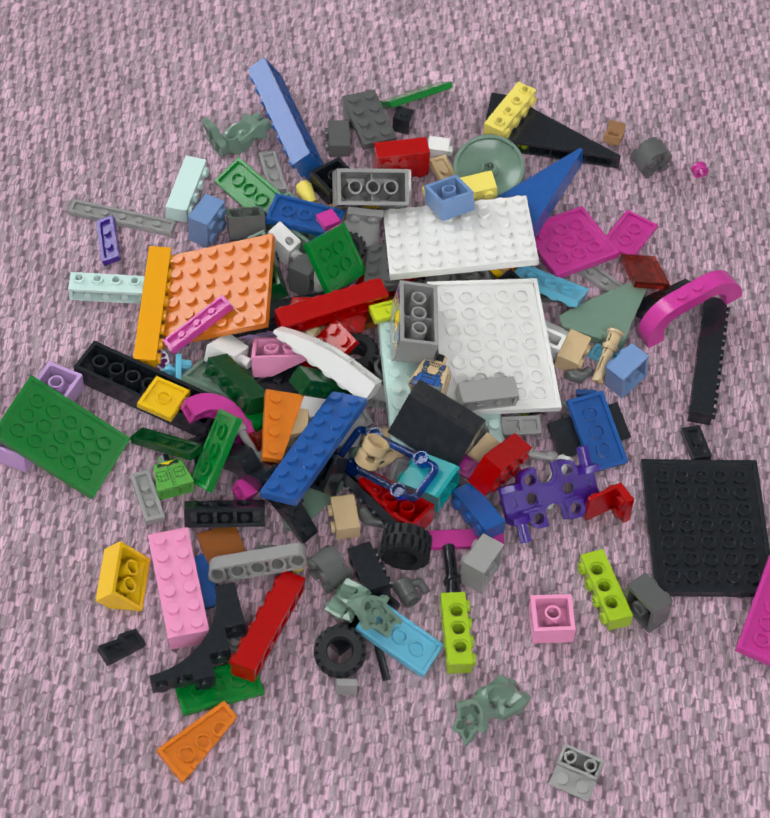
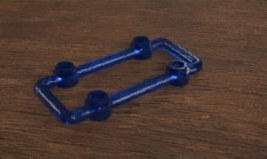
(397, 489)

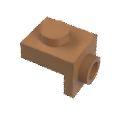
(614, 133)

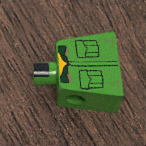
(172, 478)

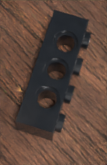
(224, 513)

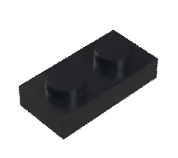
(696, 443)

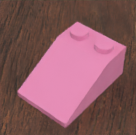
(272, 357)

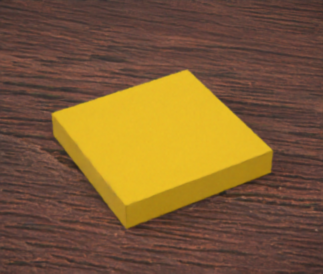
(163, 398)

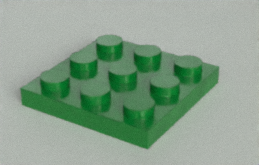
(334, 258)

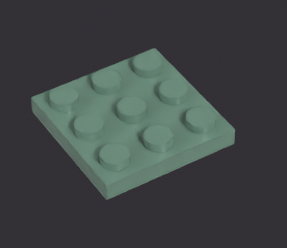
(197, 377)

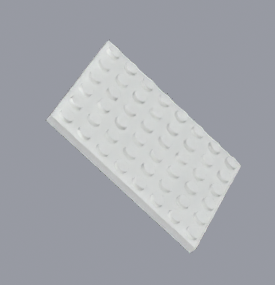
(484, 239)
(498, 332)

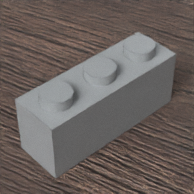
(487, 393)

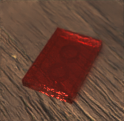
(644, 271)

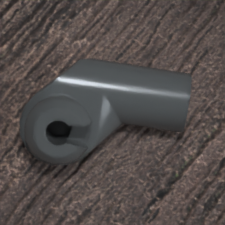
(578, 376)
(367, 517)

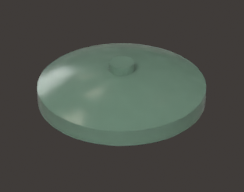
(494, 154)

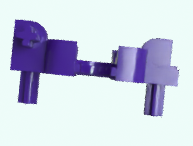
(521, 514)

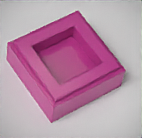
(328, 219)

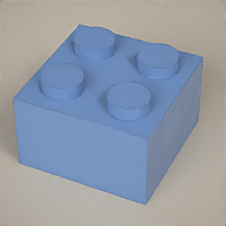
(449, 197)
(207, 220)
(626, 370)

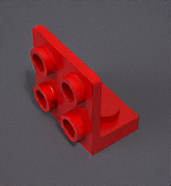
(613, 497)

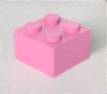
(551, 618)

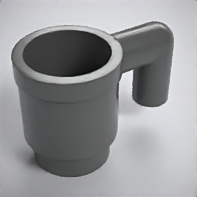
(407, 592)

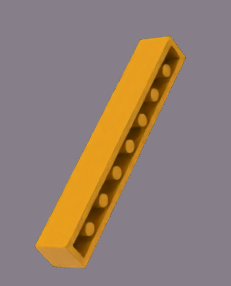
(153, 306)

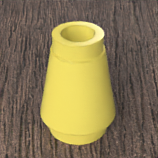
(306, 191)

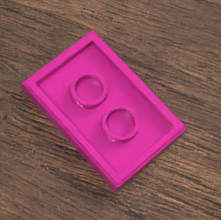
(631, 233)

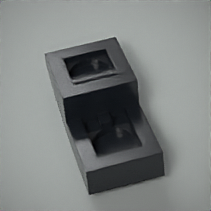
(121, 647)

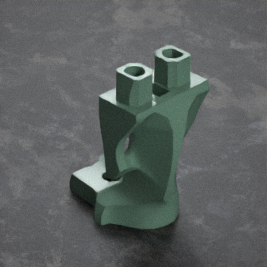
(238, 136)
(357, 600)
(478, 710)

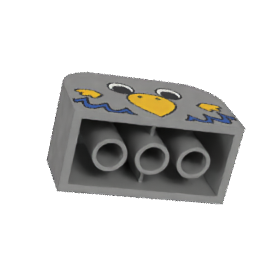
(370, 188)
(414, 323)

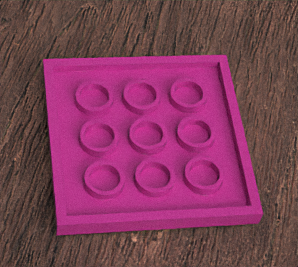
(573, 243)

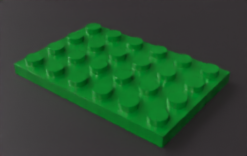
(61, 437)

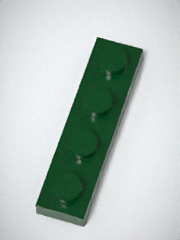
(166, 444)

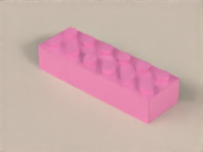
(178, 588)

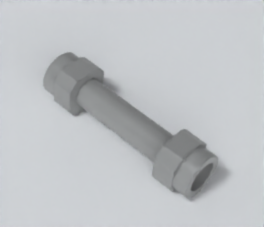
(247, 440)
(550, 456)

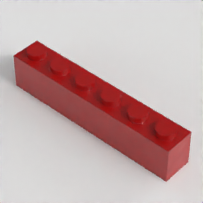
(337, 304)
(268, 625)

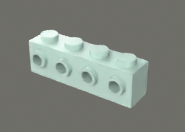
(186, 189)
(105, 287)

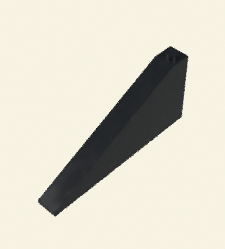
(552, 139)

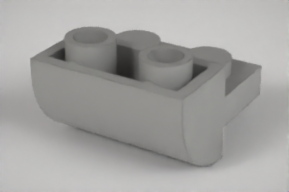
(577, 772)

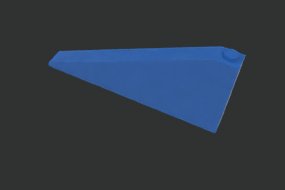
(547, 188)

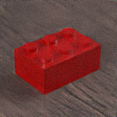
(403, 154)
(500, 464)

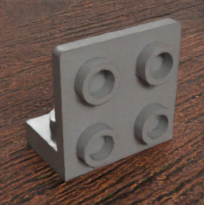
(365, 223)

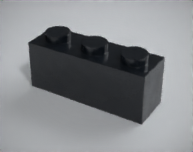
(369, 570)

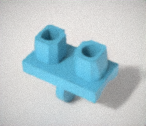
(180, 366)

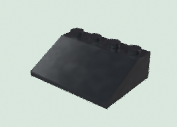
(436, 424)

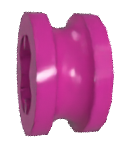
(699, 169)

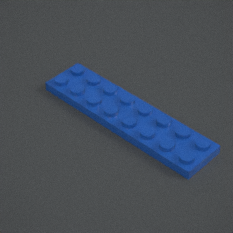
(313, 448)

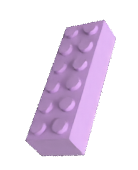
(60, 379)

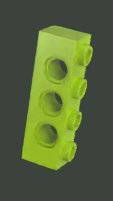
(598, 563)
(456, 661)

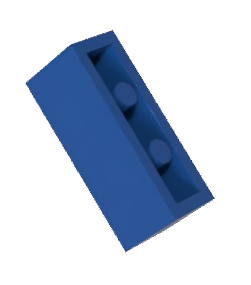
(477, 511)

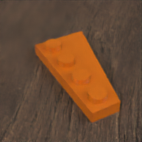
(278, 421)
(192, 745)

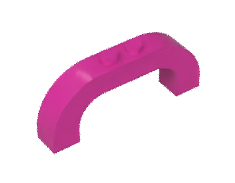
(683, 299)
(207, 406)

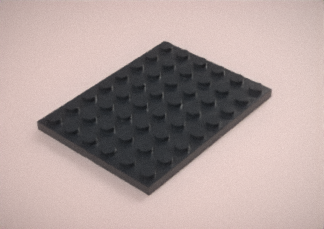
(705, 526)

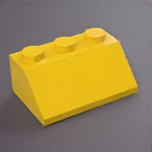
(123, 578)

